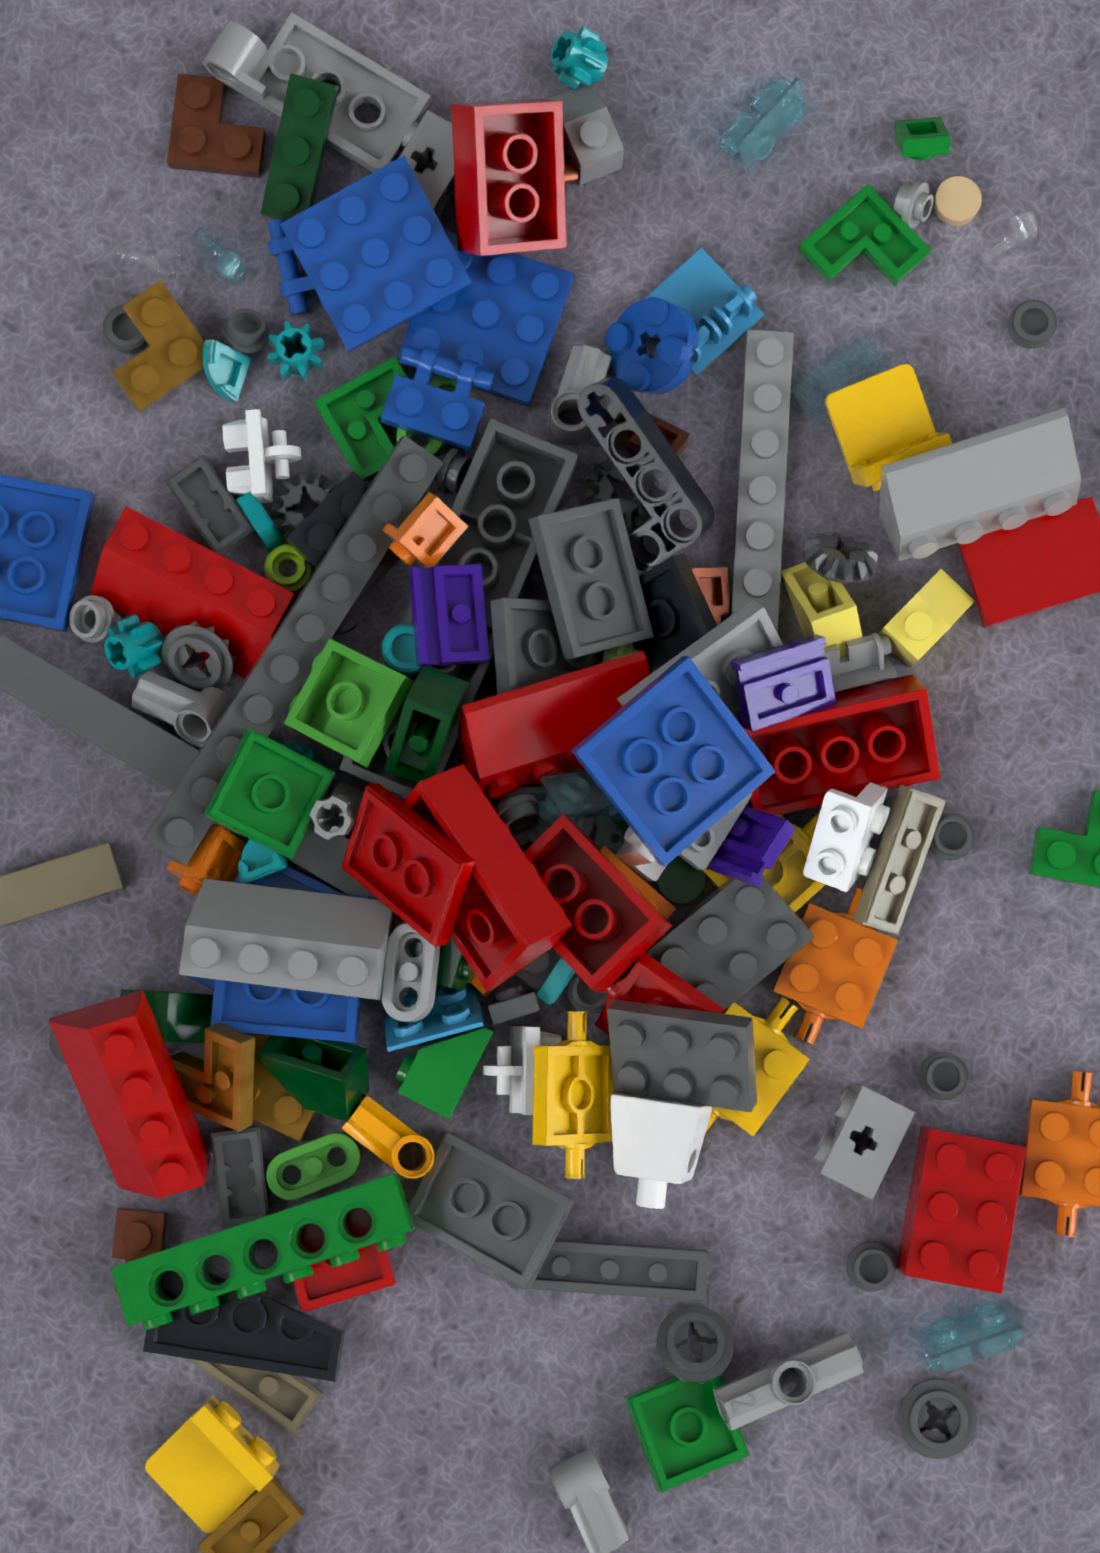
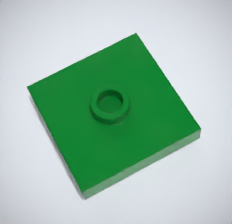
(268, 793)
(682, 1431)

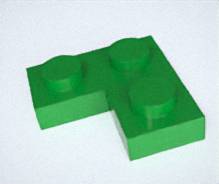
(867, 228)
(355, 417)
(1070, 855)

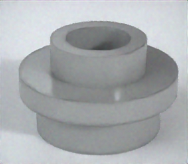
(913, 203)
(83, 616)

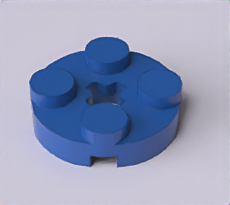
(629, 340)

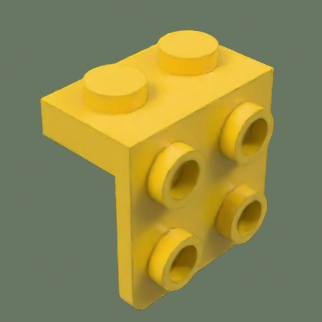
(882, 423)
(212, 1464)

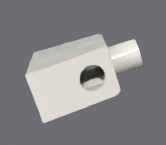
(656, 1142)

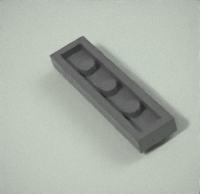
(623, 1270)

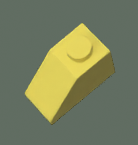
(822, 606)
(926, 618)

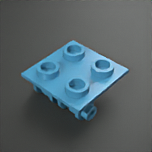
(714, 302)
(451, 1014)

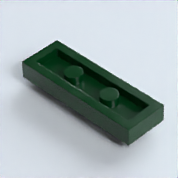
(299, 147)

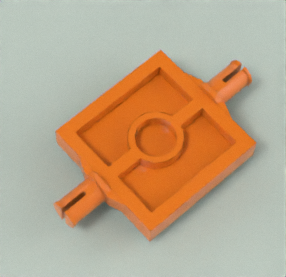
(836, 970)
(1064, 1153)

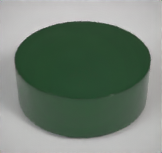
(681, 882)

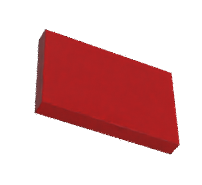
(1035, 564)
(407, 864)

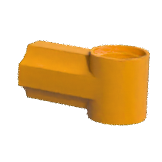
(385, 1135)

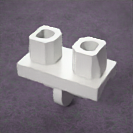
(253, 436)
(516, 1066)

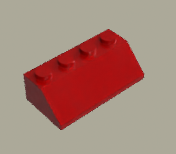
(178, 582)
(534, 728)
(870, 735)
(506, 907)
(133, 1096)

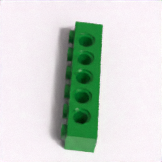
(141, 1279)

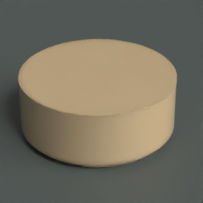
(957, 201)

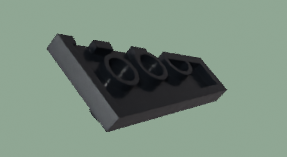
(249, 1335)

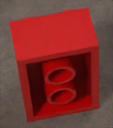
(509, 176)
(606, 910)
(961, 1209)

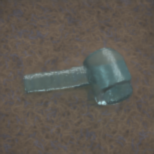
(229, 266)

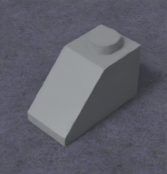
(590, 133)

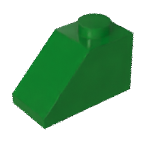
(442, 1070)

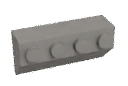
(980, 485)
(287, 939)

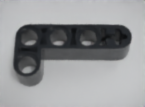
(638, 470)

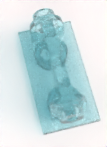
(779, 108)
(573, 795)
(990, 1327)

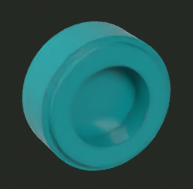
(399, 649)

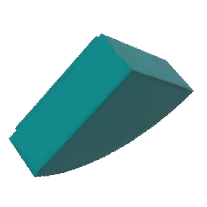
(225, 369)
(260, 521)
(259, 862)
(556, 982)

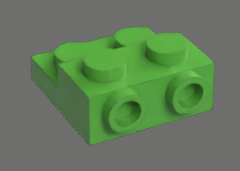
(348, 702)

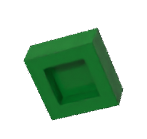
(922, 138)

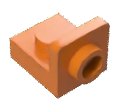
(426, 532)
(213, 859)

